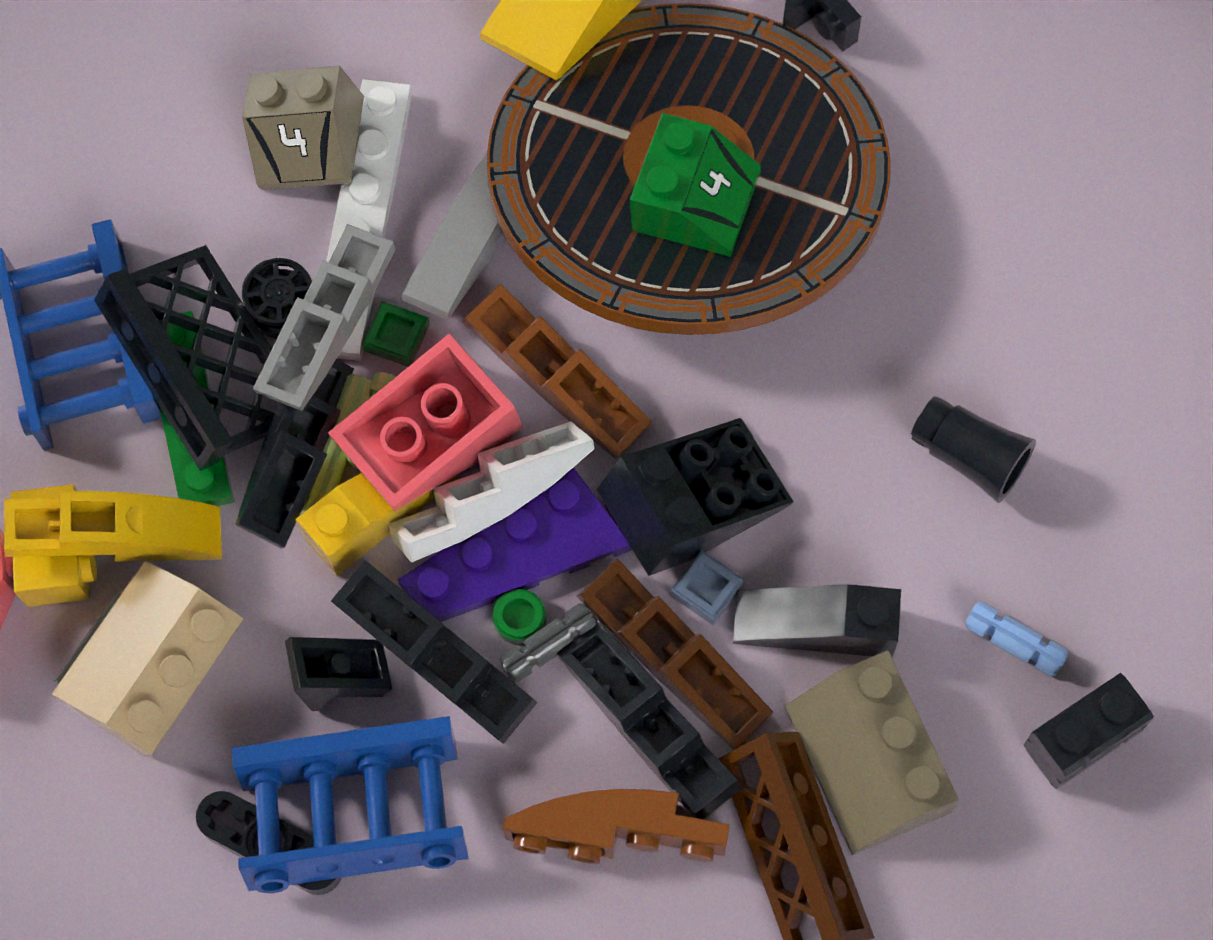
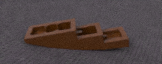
(675, 654)

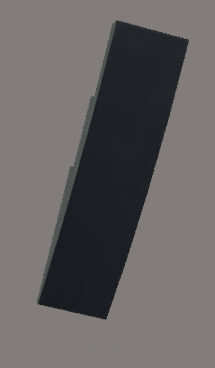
(291, 461)
(434, 651)
(649, 721)

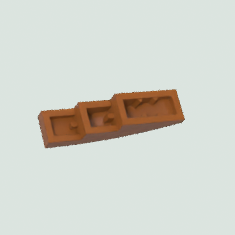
(557, 371)

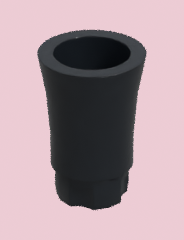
(973, 446)

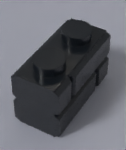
(1088, 730)

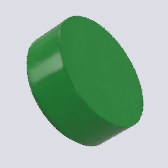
(518, 615)

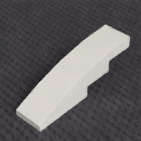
(507, 481)

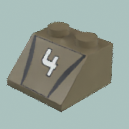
(302, 127)

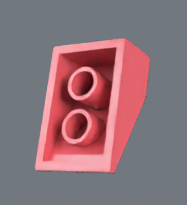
(427, 424)

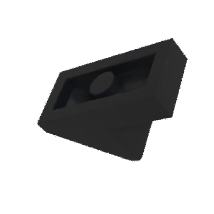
(831, 19)
(337, 669)

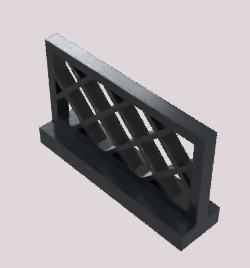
(163, 363)

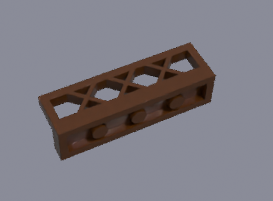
(807, 833)

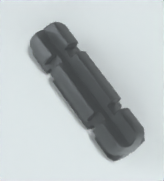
(546, 642)

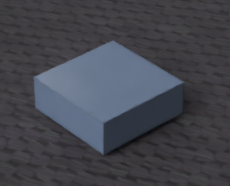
(707, 587)

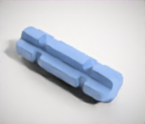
(1016, 638)

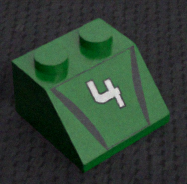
(693, 186)

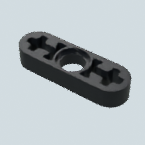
(227, 837)

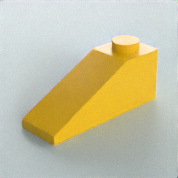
(352, 521)

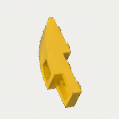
(113, 524)

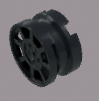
(272, 293)

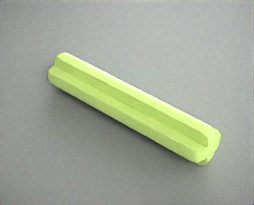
(352, 397)

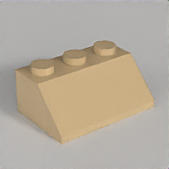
(147, 657)

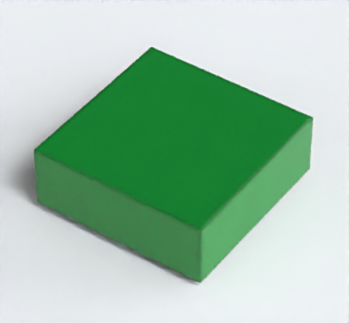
(396, 334)

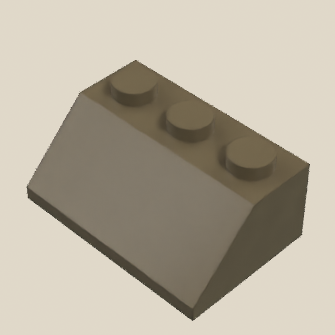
(871, 753)

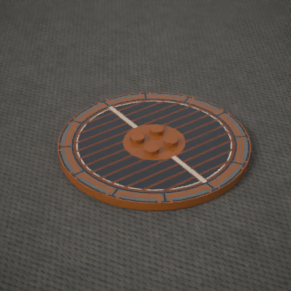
(575, 146)

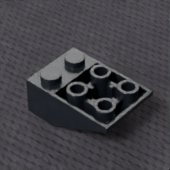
(692, 494)

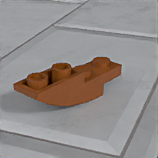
(593, 820)

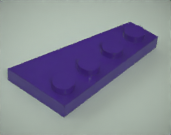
(543, 538)

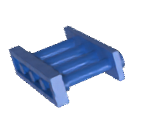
(103, 257)
(341, 754)

